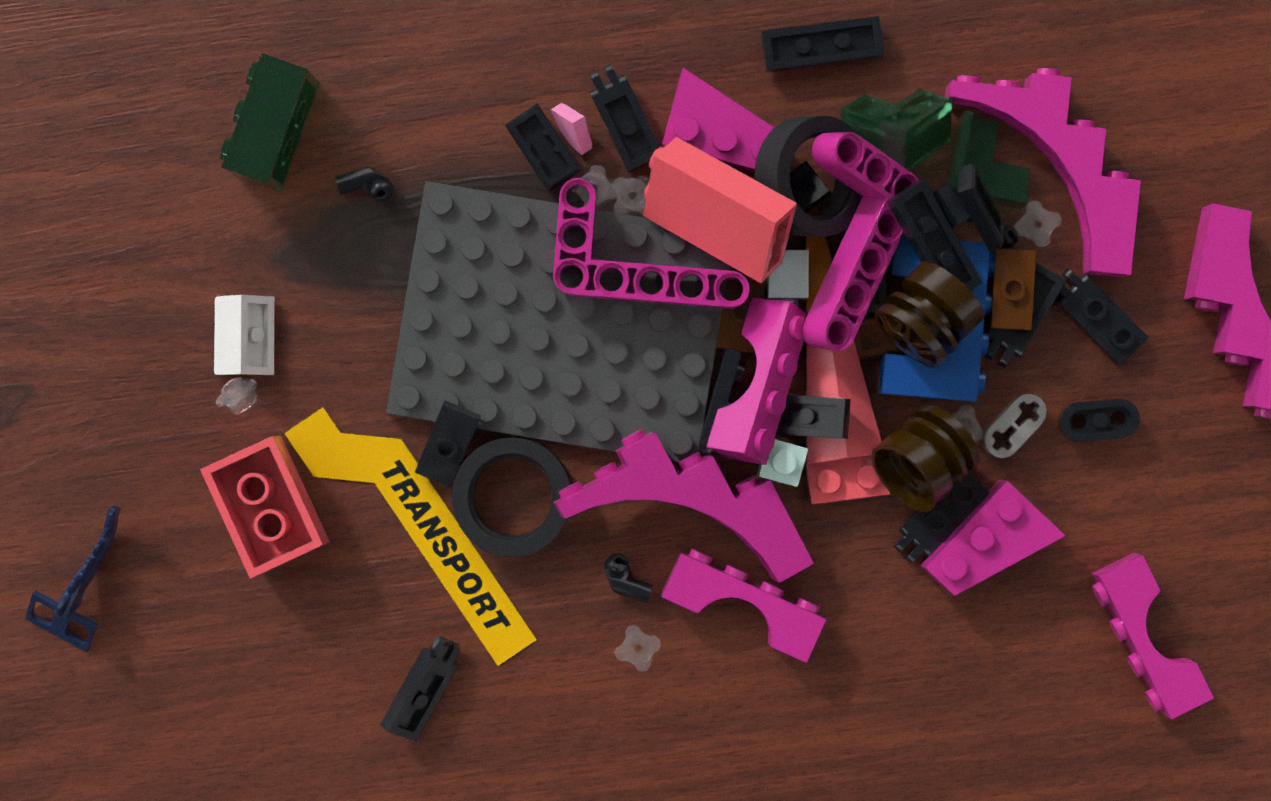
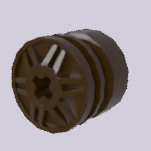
(929, 314)
(925, 458)

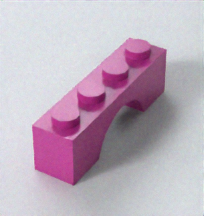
(749, 425)
(1128, 591)
(791, 625)

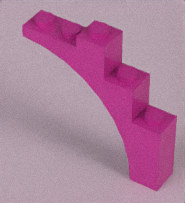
(1040, 112)
(1223, 278)
(647, 474)

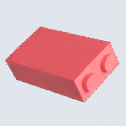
(718, 209)

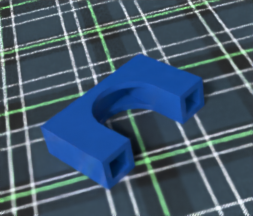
(960, 374)

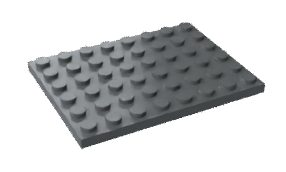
(543, 364)

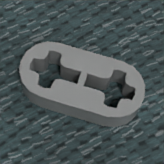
(1020, 432)

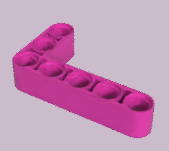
(866, 244)
(631, 272)

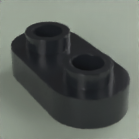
(1097, 420)

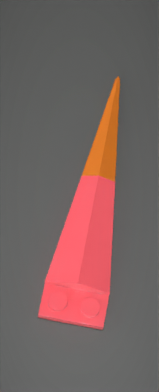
(835, 466)

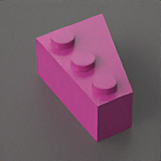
(715, 124)
(990, 539)

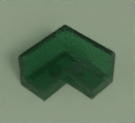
(902, 130)
(975, 145)

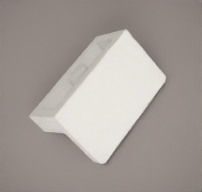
(244, 335)

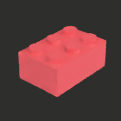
(264, 505)

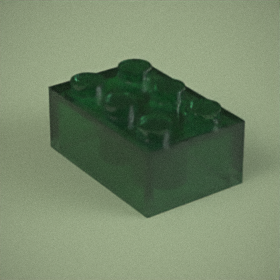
(269, 122)

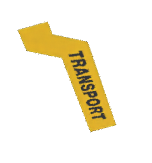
(426, 520)

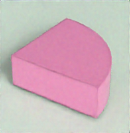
(573, 127)

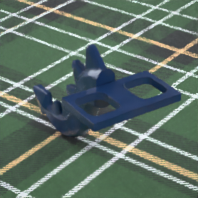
(71, 598)

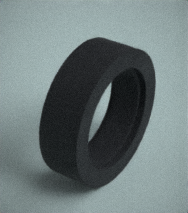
(774, 167)
(464, 501)

